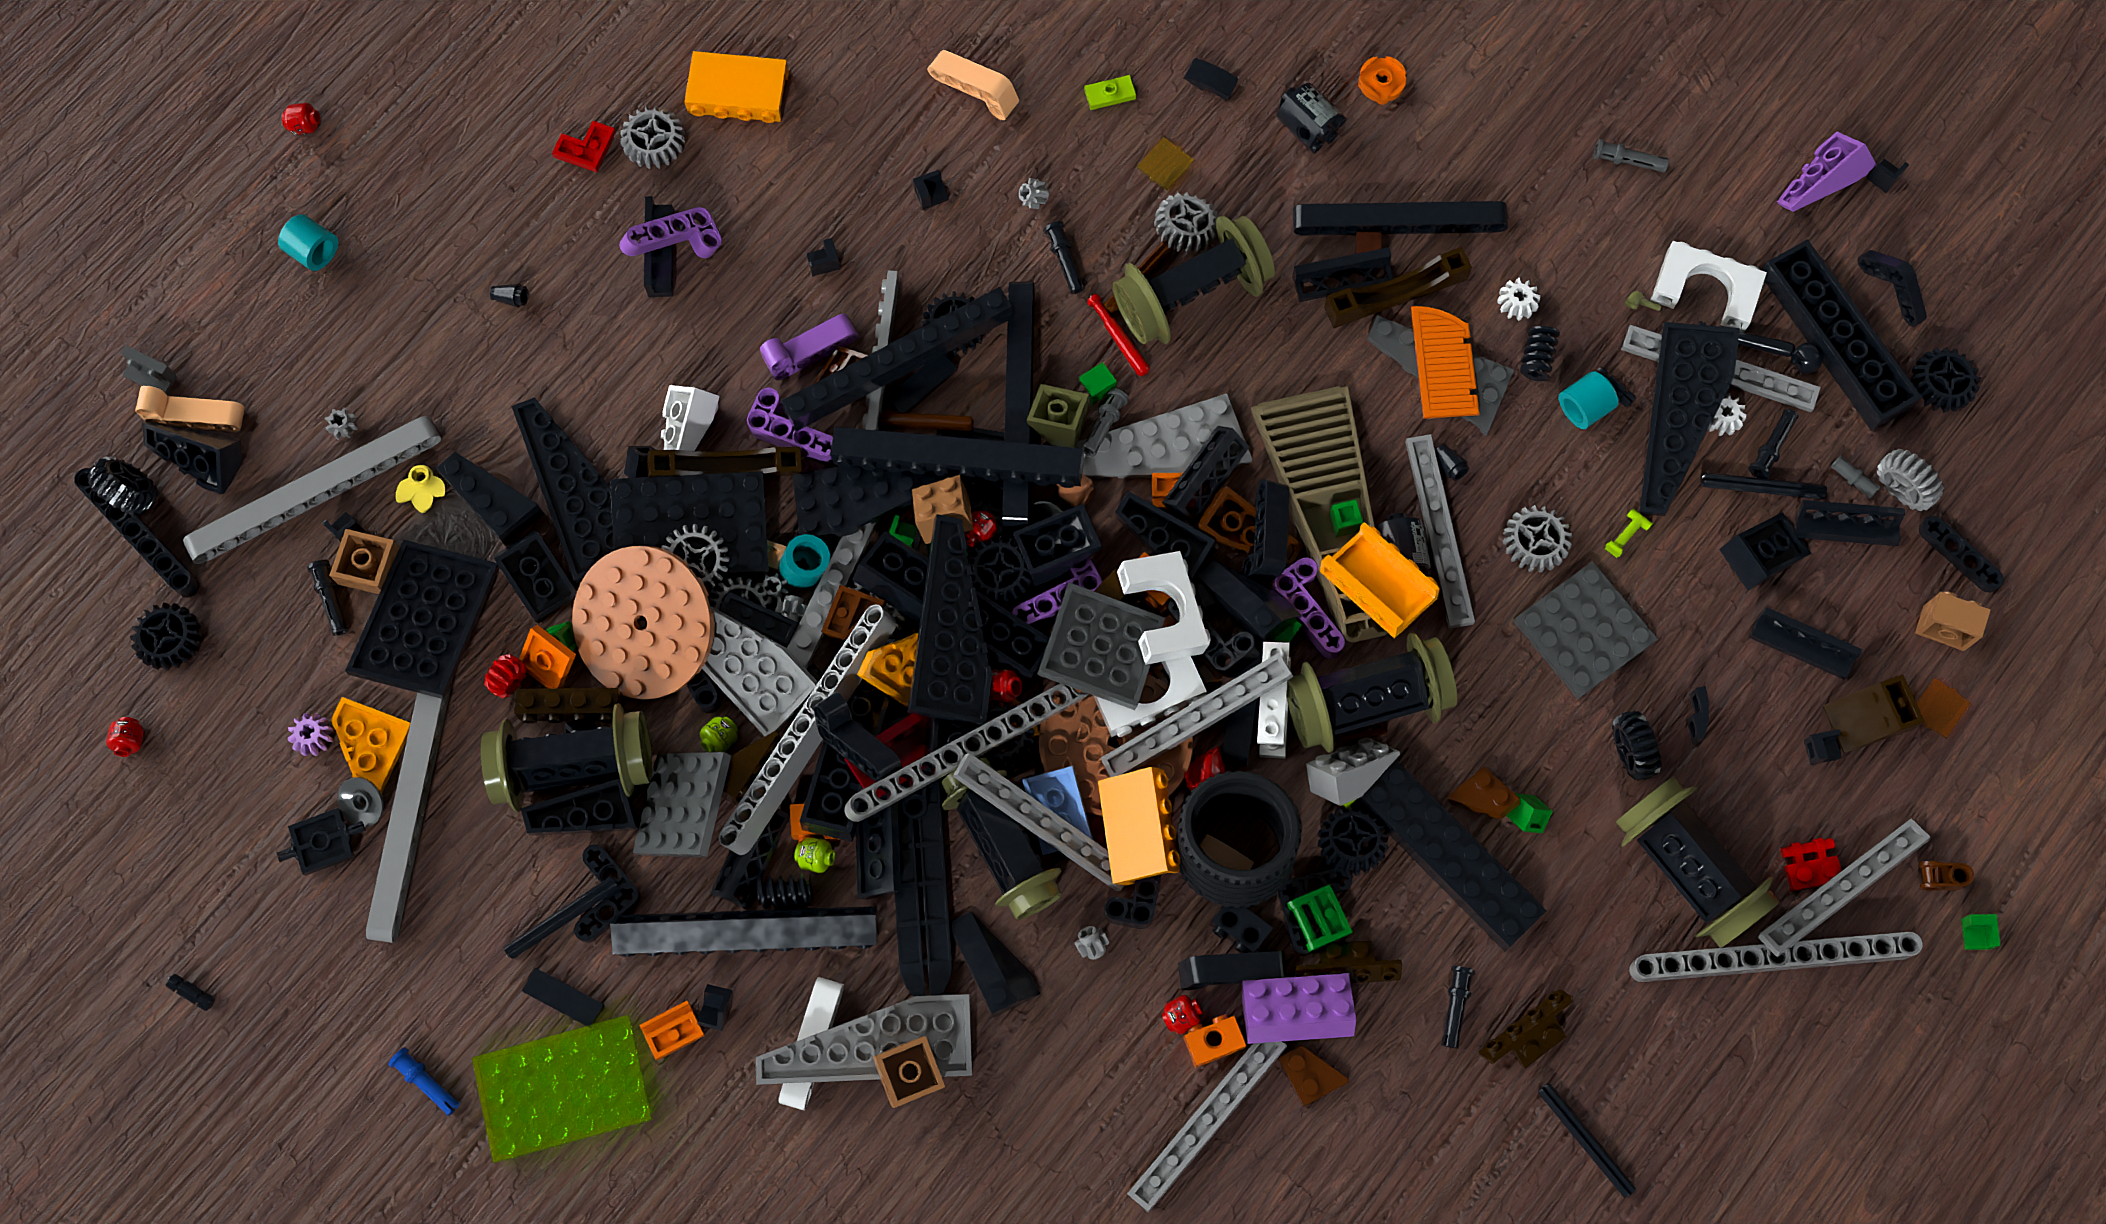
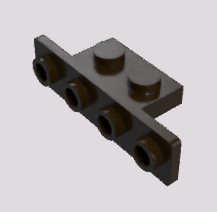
(1352, 958)
(1531, 1034)

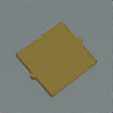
(1165, 163)

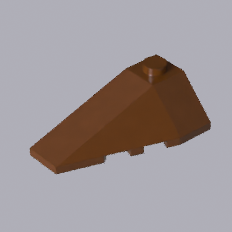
(1232, 522)

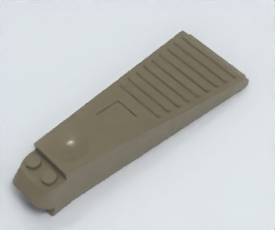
(1320, 460)

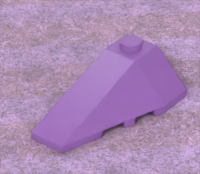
(1836, 165)

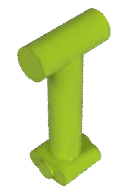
(1638, 521)

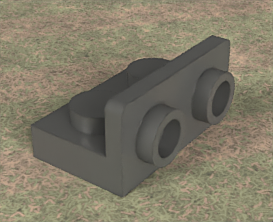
(147, 370)

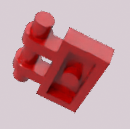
(1810, 873)

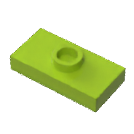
(1110, 92)

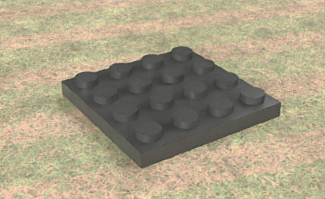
(1585, 630)
(1098, 646)
(682, 804)

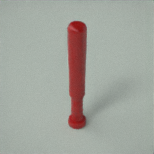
(1124, 343)

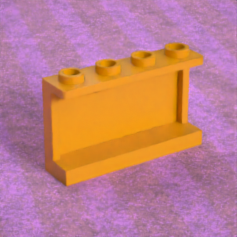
(736, 86)
(1380, 580)
(1138, 825)

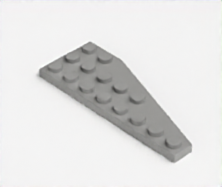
(1163, 442)
(757, 674)
(848, 1049)

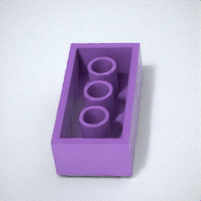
(1298, 1008)

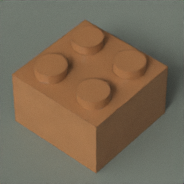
(942, 498)
(363, 561)
(1953, 620)
(908, 1071)

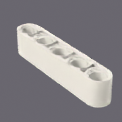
(818, 1018)

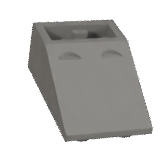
(1349, 770)

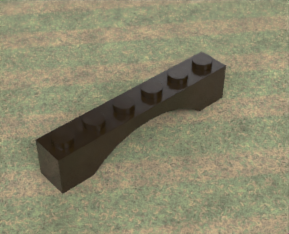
(1361, 302)
(772, 461)

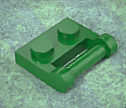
(1326, 913)

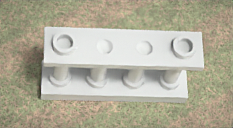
(1274, 709)

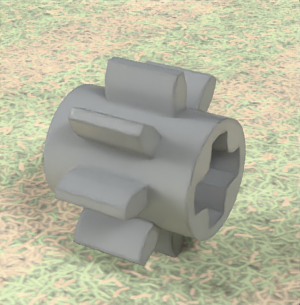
(1033, 193)
(336, 418)
(774, 581)
(791, 607)
(1092, 942)

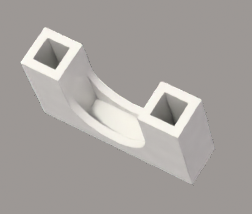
(1740, 280)
(1169, 575)
(1184, 690)

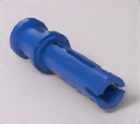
(415, 1073)

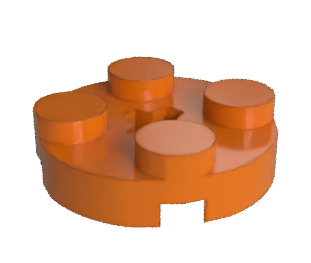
(1378, 91)

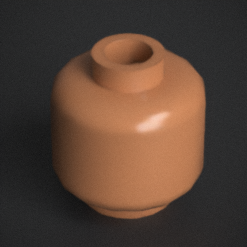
(1078, 494)

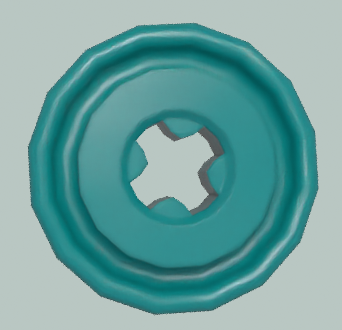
(308, 242)
(1588, 400)
(810, 551)

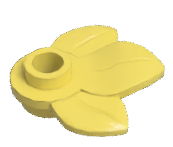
(420, 492)

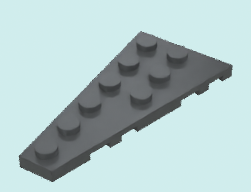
(1490, 377)

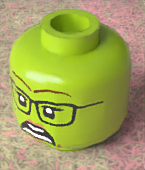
(718, 735)
(814, 854)

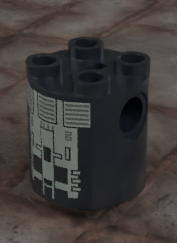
(1310, 116)
(1409, 538)

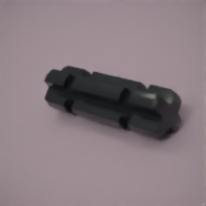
(1627, 398)
(190, 992)

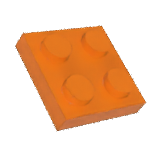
(546, 658)

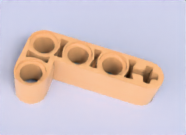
(975, 81)
(192, 413)

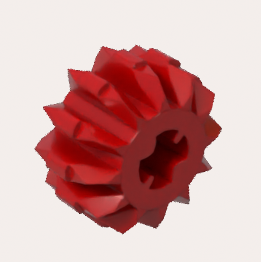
(505, 676)

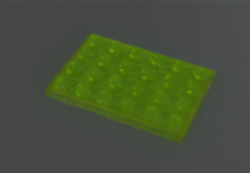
(561, 1089)

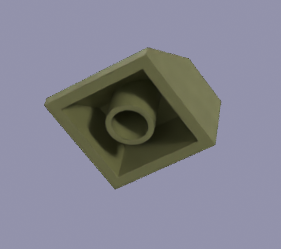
(1059, 415)

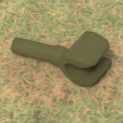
(1637, 298)

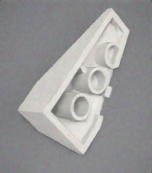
(688, 417)

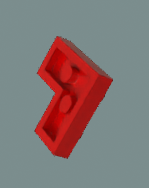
(587, 152)

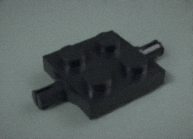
(321, 841)

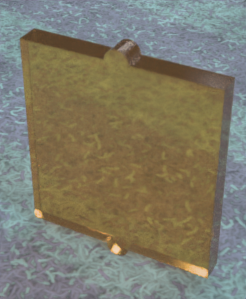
(1941, 707)

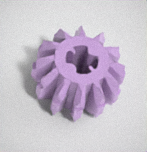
(303, 730)

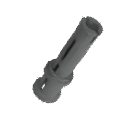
(1619, 154)
(1108, 414)

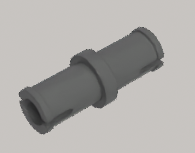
(1855, 477)

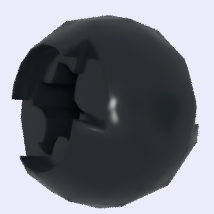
(1807, 358)

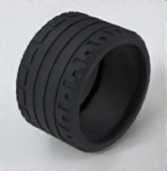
(1249, 794)

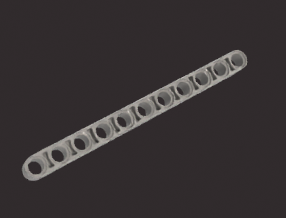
(311, 490)
(802, 735)
(958, 749)
(406, 818)
(1788, 960)

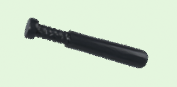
(1765, 344)

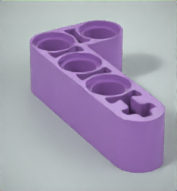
(668, 235)
(808, 347)
(774, 423)
(1078, 576)
(1313, 612)

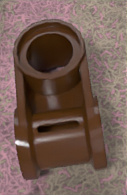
(1940, 876)

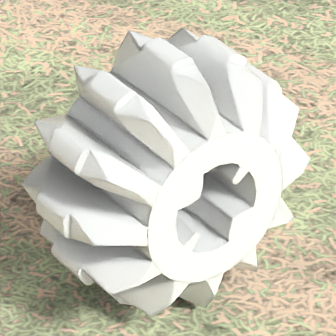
(1518, 299)
(1734, 417)

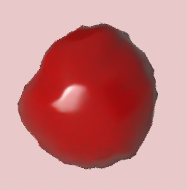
(1203, 767)

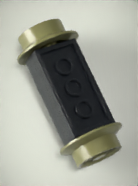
(1004, 850)

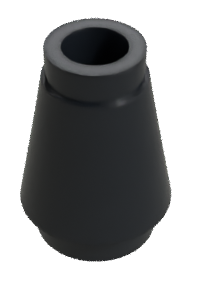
(510, 294)
(1451, 462)

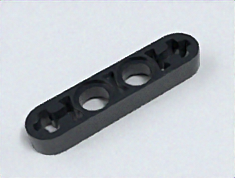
(1958, 557)

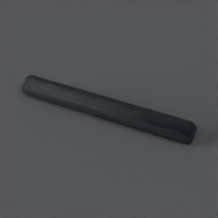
(1762, 485)
(561, 917)
(1587, 1140)

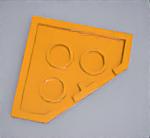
(891, 668)
(369, 740)

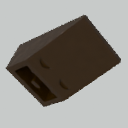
(1874, 713)
(746, 765)

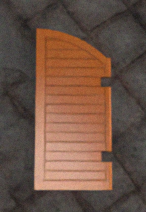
(1444, 364)

